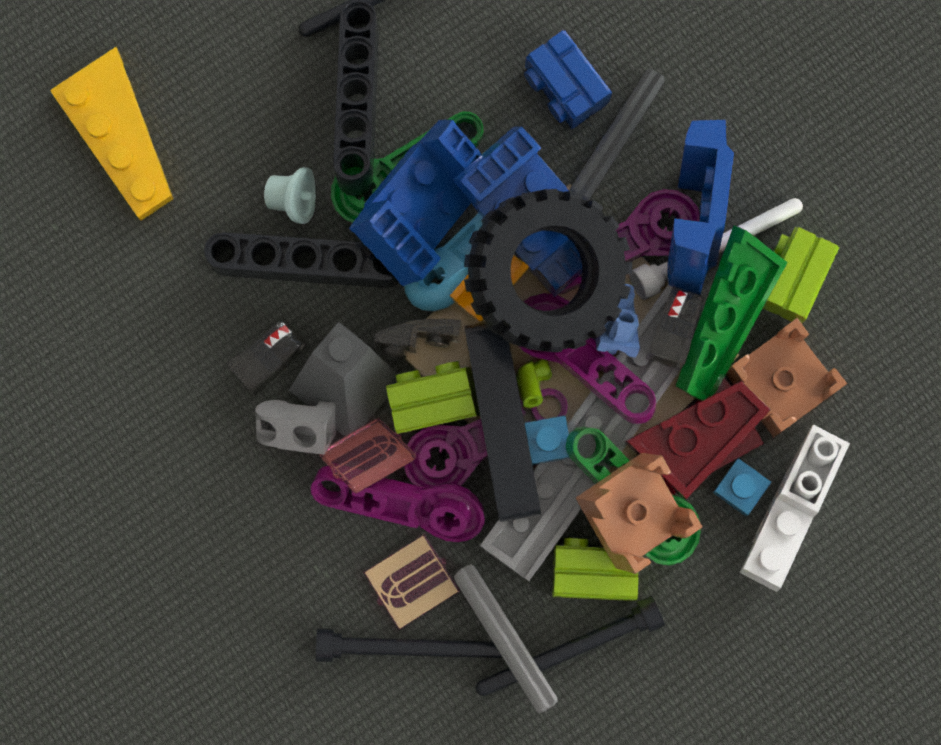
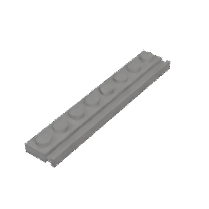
(527, 541)

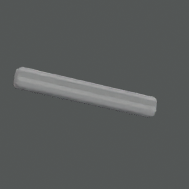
(505, 638)

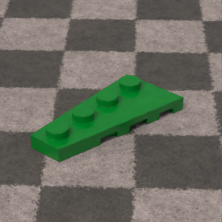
(732, 306)

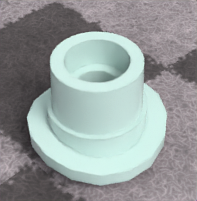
(292, 194)

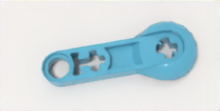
(450, 268)

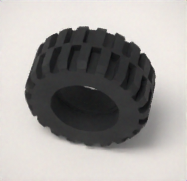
(601, 260)

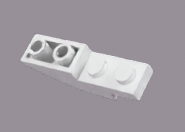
(794, 508)

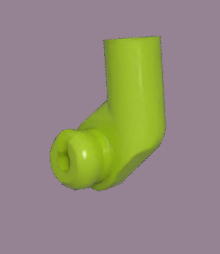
(529, 379)

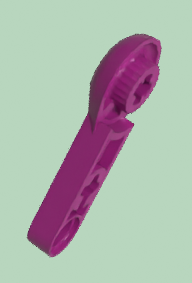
(642, 227)
(586, 363)
(463, 445)
(408, 505)

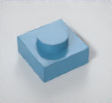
(547, 439)
(742, 487)

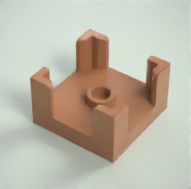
(786, 377)
(635, 512)

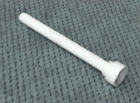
(649, 279)

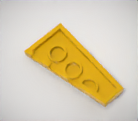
(111, 123)

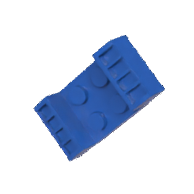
(707, 169)
(506, 172)
(417, 203)

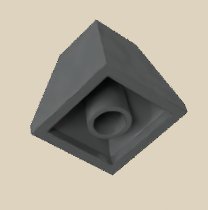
(345, 373)

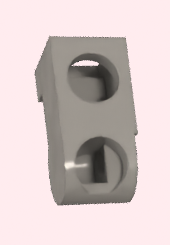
(296, 426)

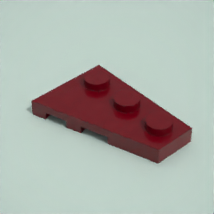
(701, 436)

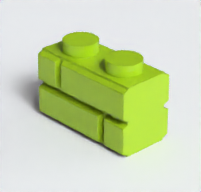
(803, 276)
(432, 399)
(590, 574)

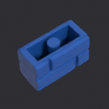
(566, 80)

